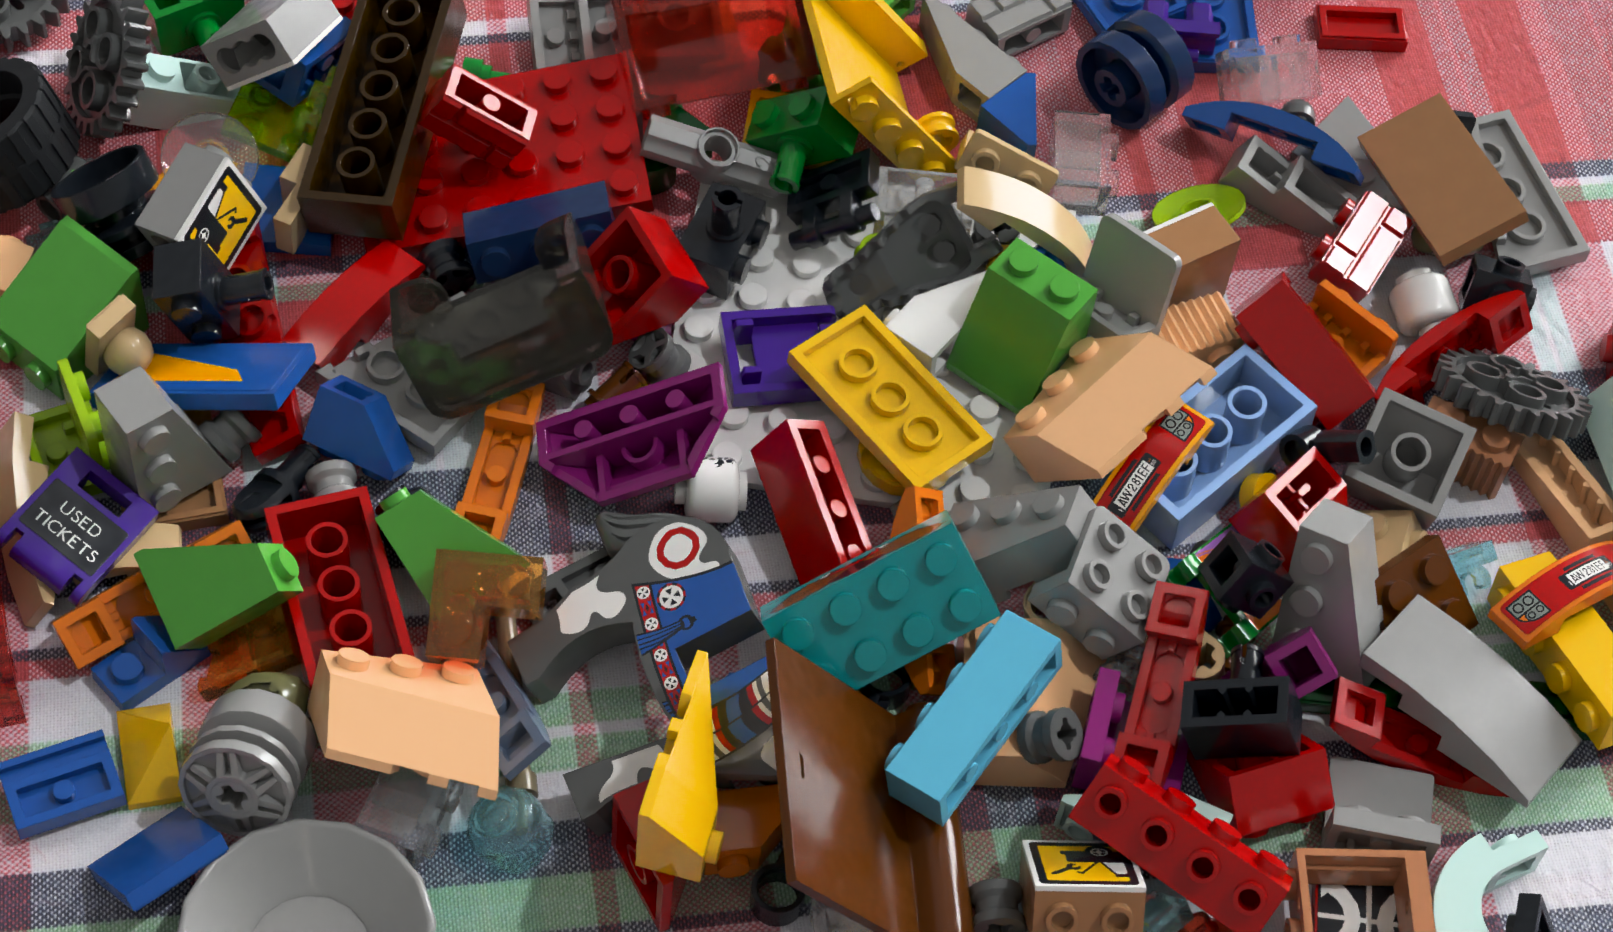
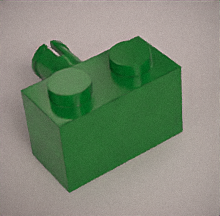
(187, 23)
(802, 132)

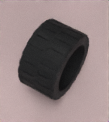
(35, 135)

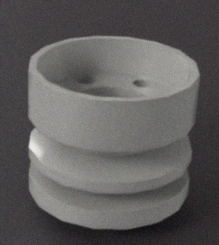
(247, 761)

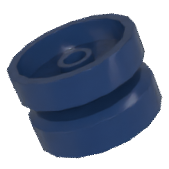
(1135, 69)

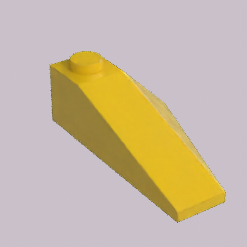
(681, 798)

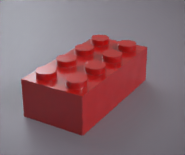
(343, 575)

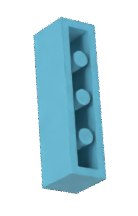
(972, 716)

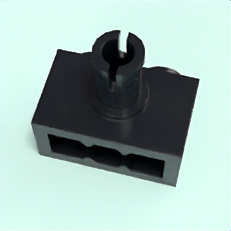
(724, 236)
(201, 292)
(1242, 713)

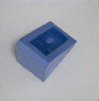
(1012, 114)

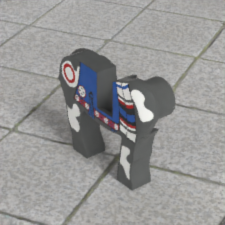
(672, 593)

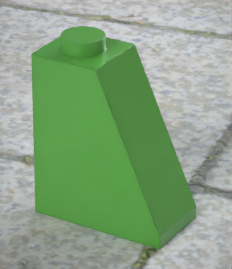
(421, 525)
(216, 587)

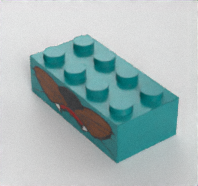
(885, 605)

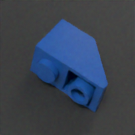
(359, 427)

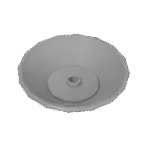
(309, 880)

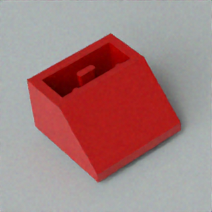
(1288, 500)

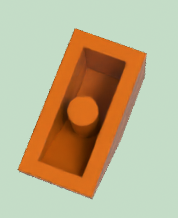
(750, 829)

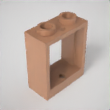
(1397, 868)

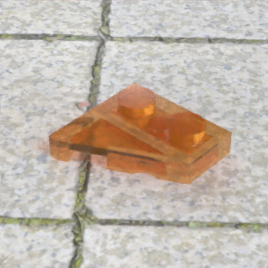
(256, 647)

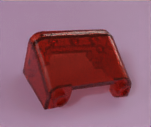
(708, 49)

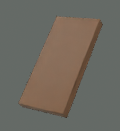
(1442, 179)

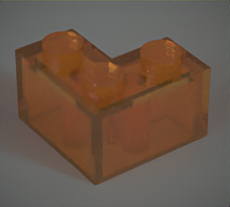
(470, 590)

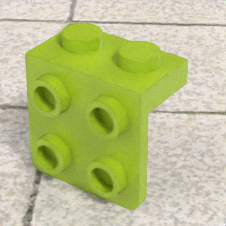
(69, 426)

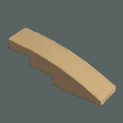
(17, 483)

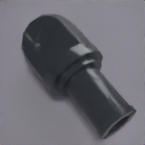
(273, 488)

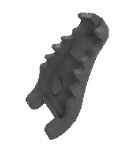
(909, 256)

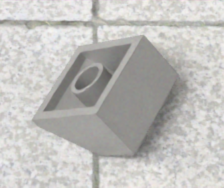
(1414, 457)

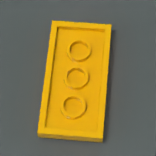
(889, 400)

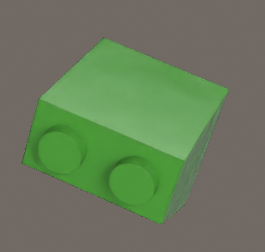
(55, 299)
(1021, 325)

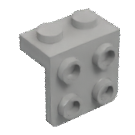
(1132, 279)
(1106, 587)

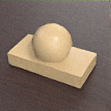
(115, 341)

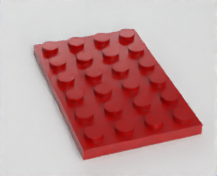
(578, 138)

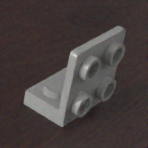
(1380, 809)

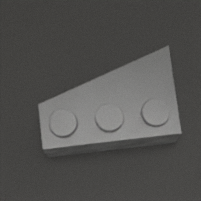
(154, 441)
(1022, 534)
(1335, 586)

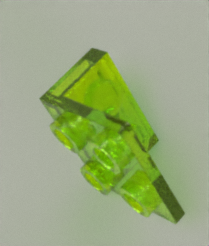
(277, 125)

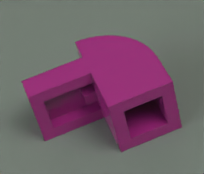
(1301, 658)

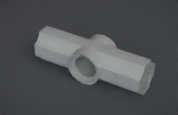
(686, 147)

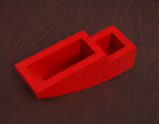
(354, 304)

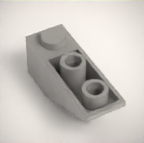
(965, 58)

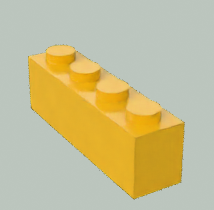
(1574, 660)

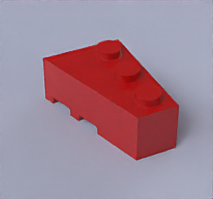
(1303, 351)

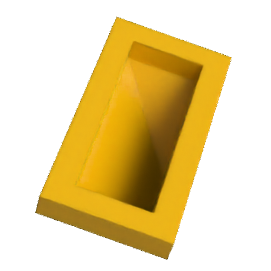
(149, 756)

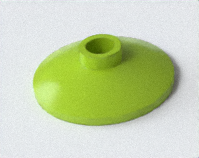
(1226, 199)

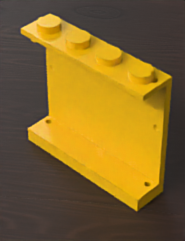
(859, 55)

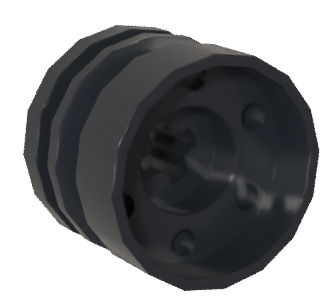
(110, 197)

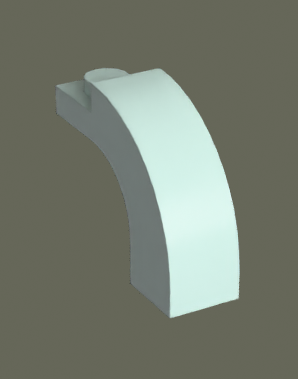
(1475, 872)

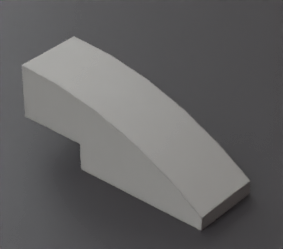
(1285, 189)

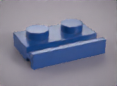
(61, 784)

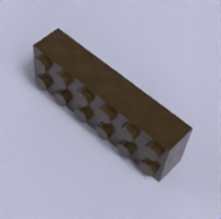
(369, 133)

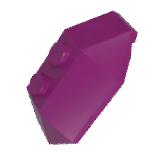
(636, 437)

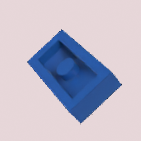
(144, 664)

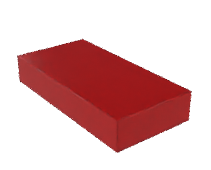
(1360, 28)

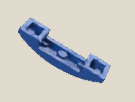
(1224, 118)

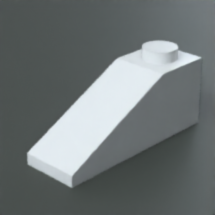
(934, 320)

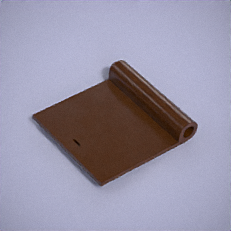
(840, 825)

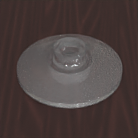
(214, 130)

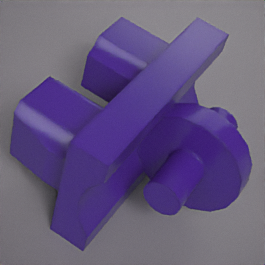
(1196, 28)

